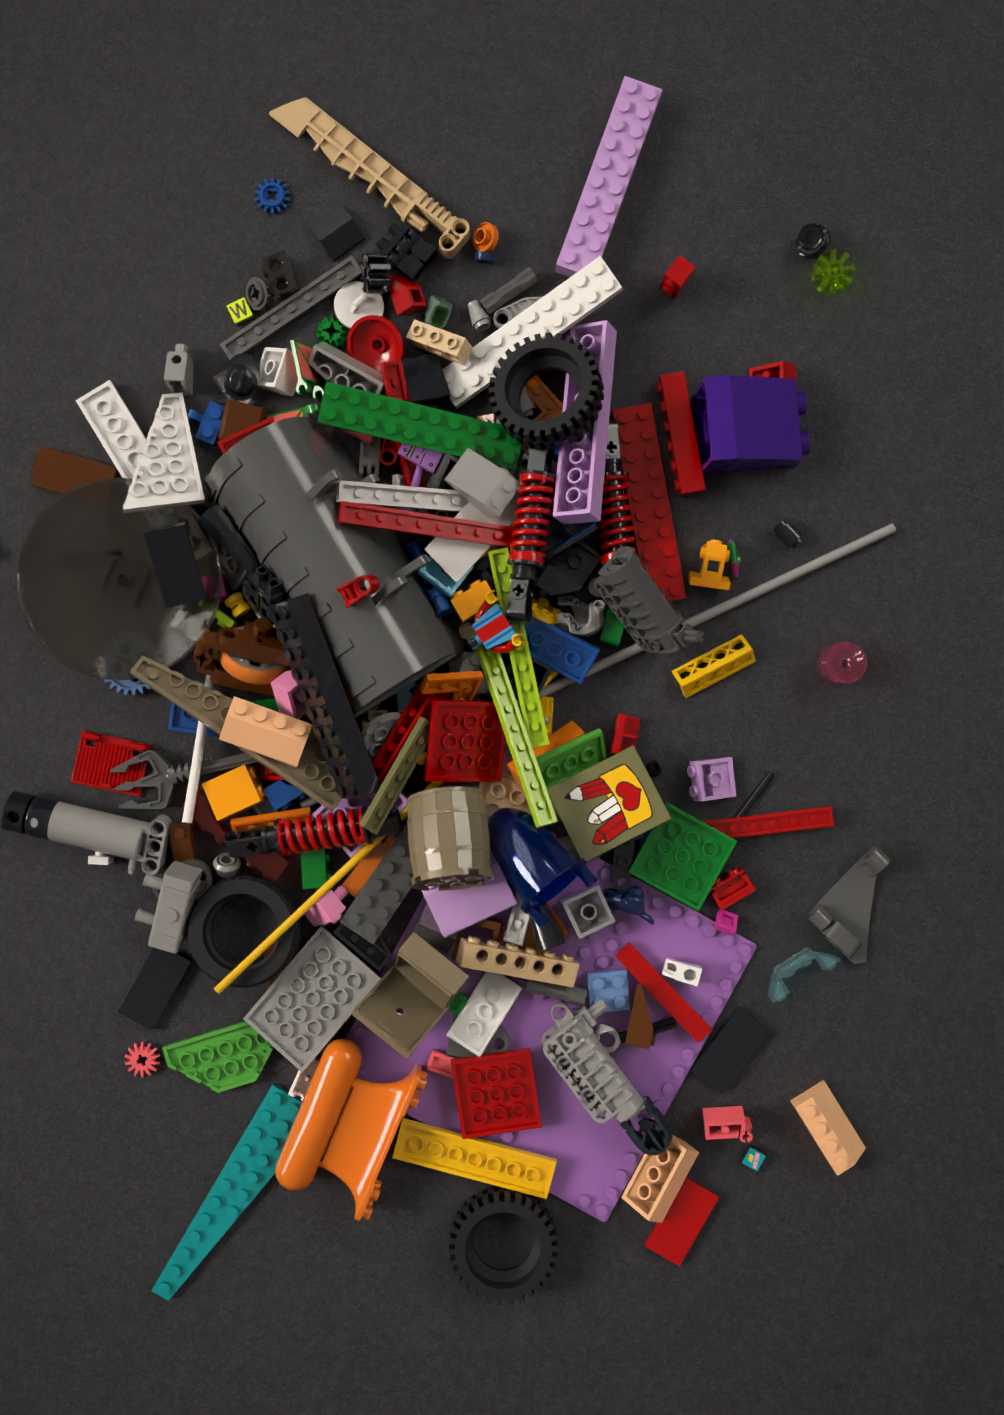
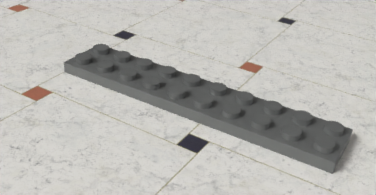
(386, 886)

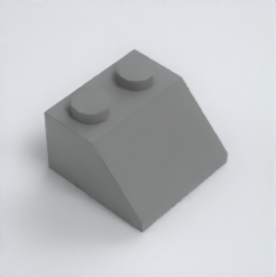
(587, 911)

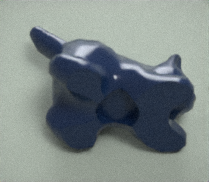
(629, 902)

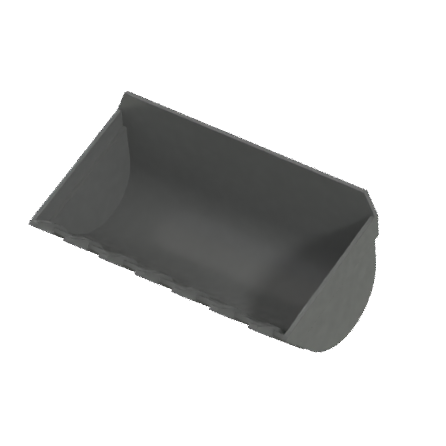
(284, 505)

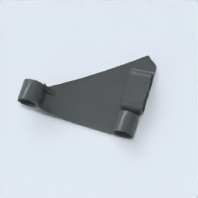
(846, 908)

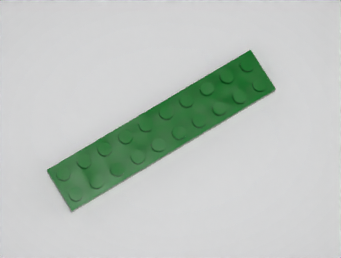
(416, 425)

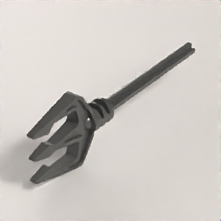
(168, 776)

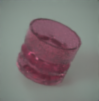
(831, 662)

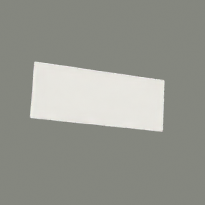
(459, 556)

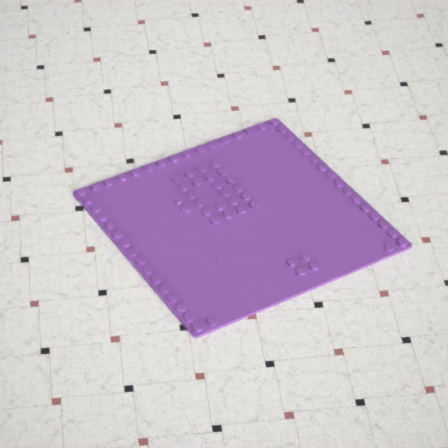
(590, 1155)

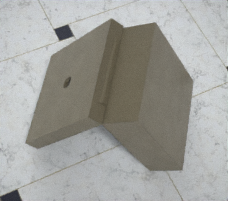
(419, 984)

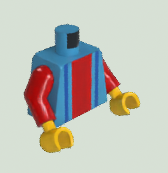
(493, 628)

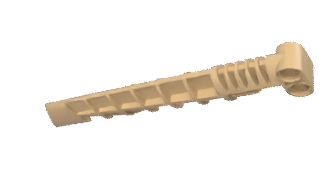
(361, 161)

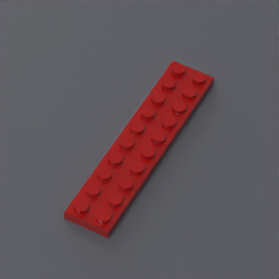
(649, 498)

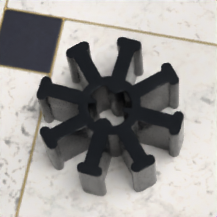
(375, 272)

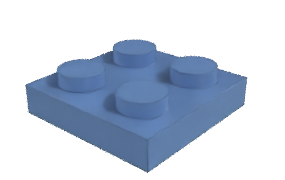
(610, 987)

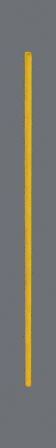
(317, 895)

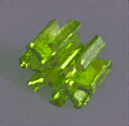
(841, 274)

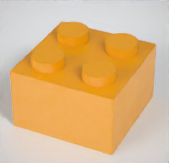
(468, 603)

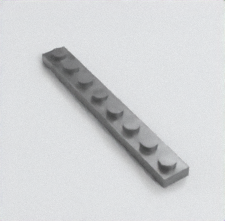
(292, 308)

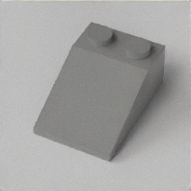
(482, 483)

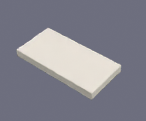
(484, 1012)

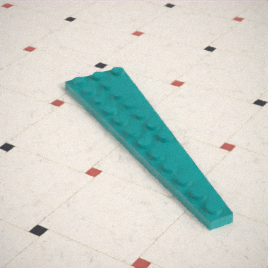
(237, 1185)

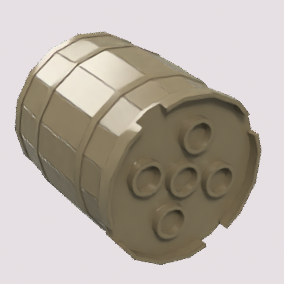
(448, 838)

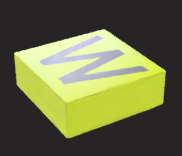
(240, 311)

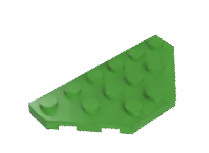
(221, 1057)

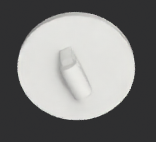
(353, 303)

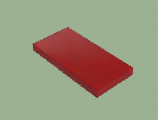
(682, 1222)

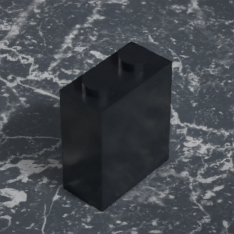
(426, 381)

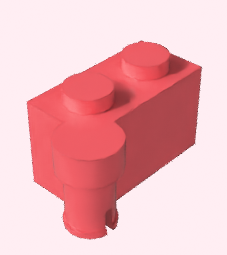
(726, 1123)

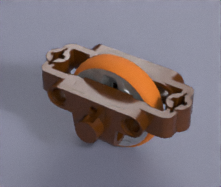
(247, 656)

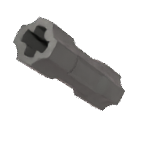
(521, 283)
(572, 995)

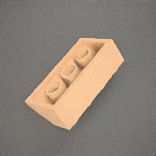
(265, 731)
(829, 1127)
(659, 1180)

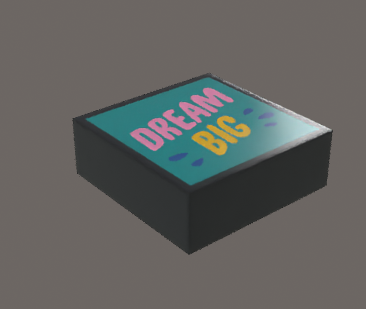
(753, 1158)

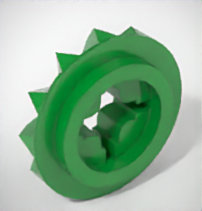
(338, 338)

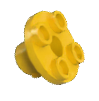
(544, 611)

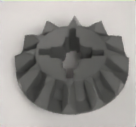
(252, 289)

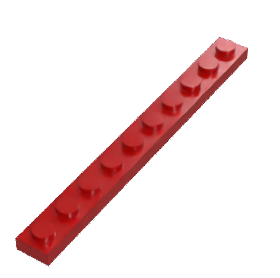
(425, 524)

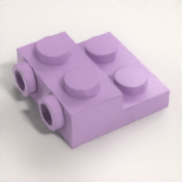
(712, 779)

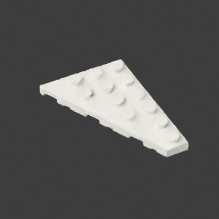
(168, 462)

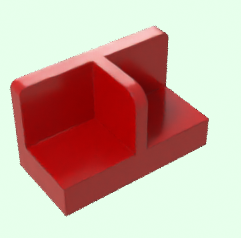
(624, 733)

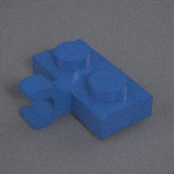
(210, 422)

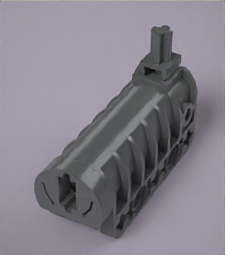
(643, 605)

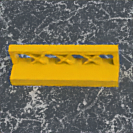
(717, 668)

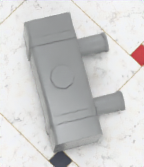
(174, 905)

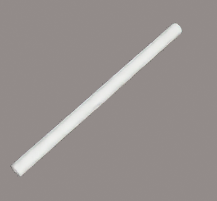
(196, 765)

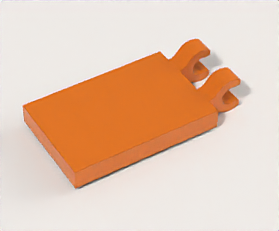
(366, 867)

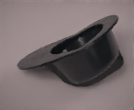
(241, 377)

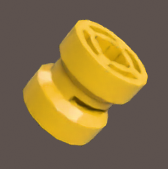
(237, 605)

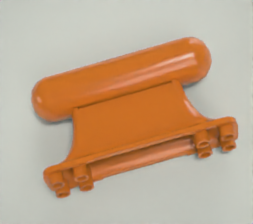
(346, 1125)

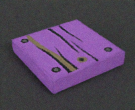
(421, 457)

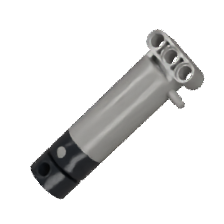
(89, 829)

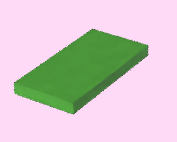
(572, 758)

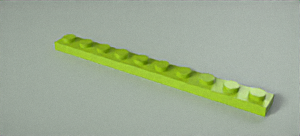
(520, 657)
(517, 738)

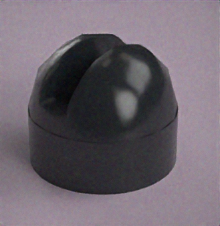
(653, 769)

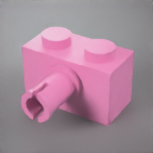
(328, 907)

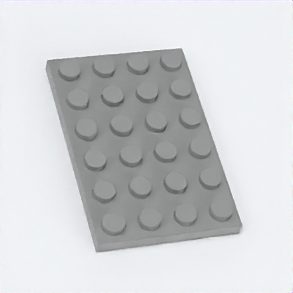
(312, 998)

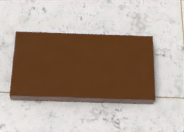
(64, 471)

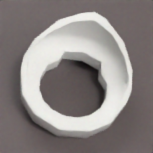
(602, 1028)

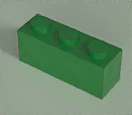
(315, 868)

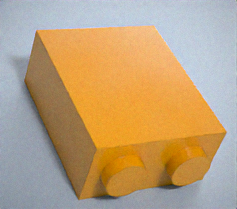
(234, 792)

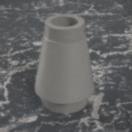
(479, 318)

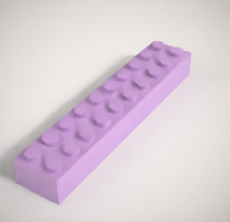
(609, 176)
(583, 461)

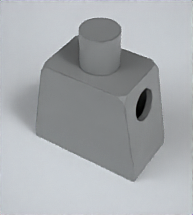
(179, 371)

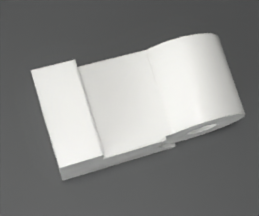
(682, 971)

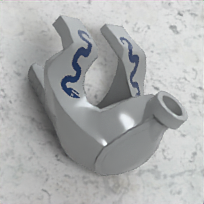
(587, 617)

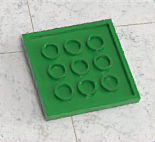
(683, 857)

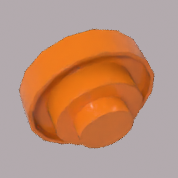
(485, 237)

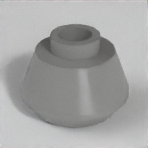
(226, 866)

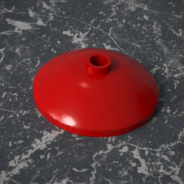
(364, 339)

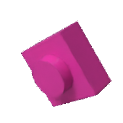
(726, 922)

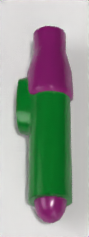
(735, 561)

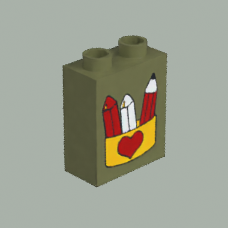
(607, 805)

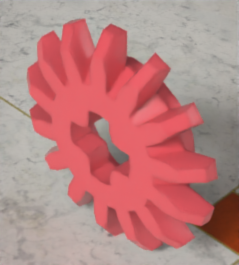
(144, 1051)

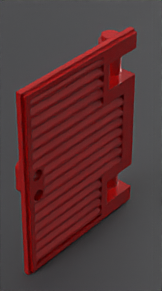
(94, 763)

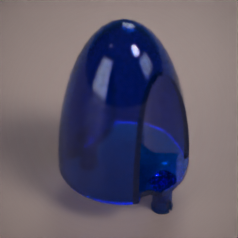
(533, 860)

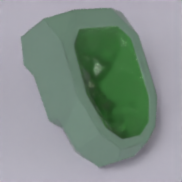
(437, 312)

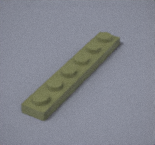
(397, 777)

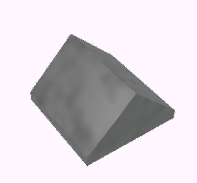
(429, 931)

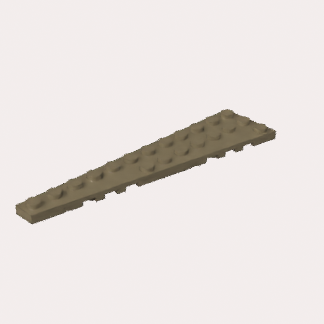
(211, 709)

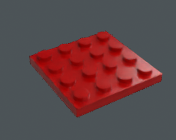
(464, 742)
(496, 1093)

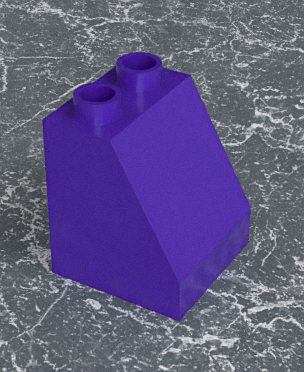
(749, 423)

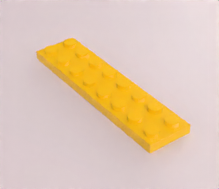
(474, 1158)

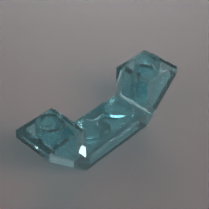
(778, 990)

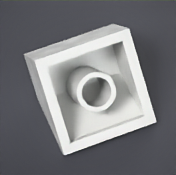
(278, 371)

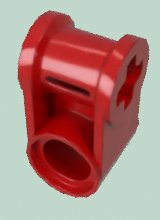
(389, 448)
(355, 590)

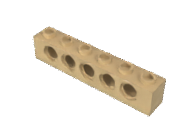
(564, 975)

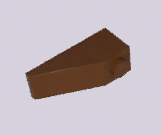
(183, 840)
(640, 1026)

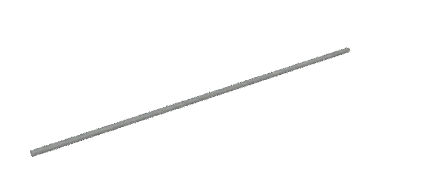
(718, 609)

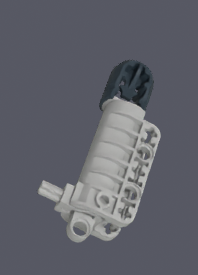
(603, 1076)

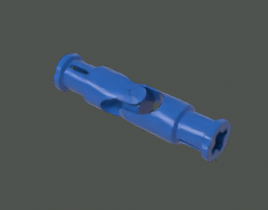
(435, 595)

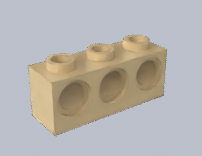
(439, 342)

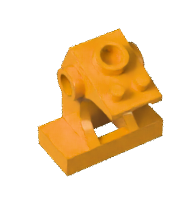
(713, 551)

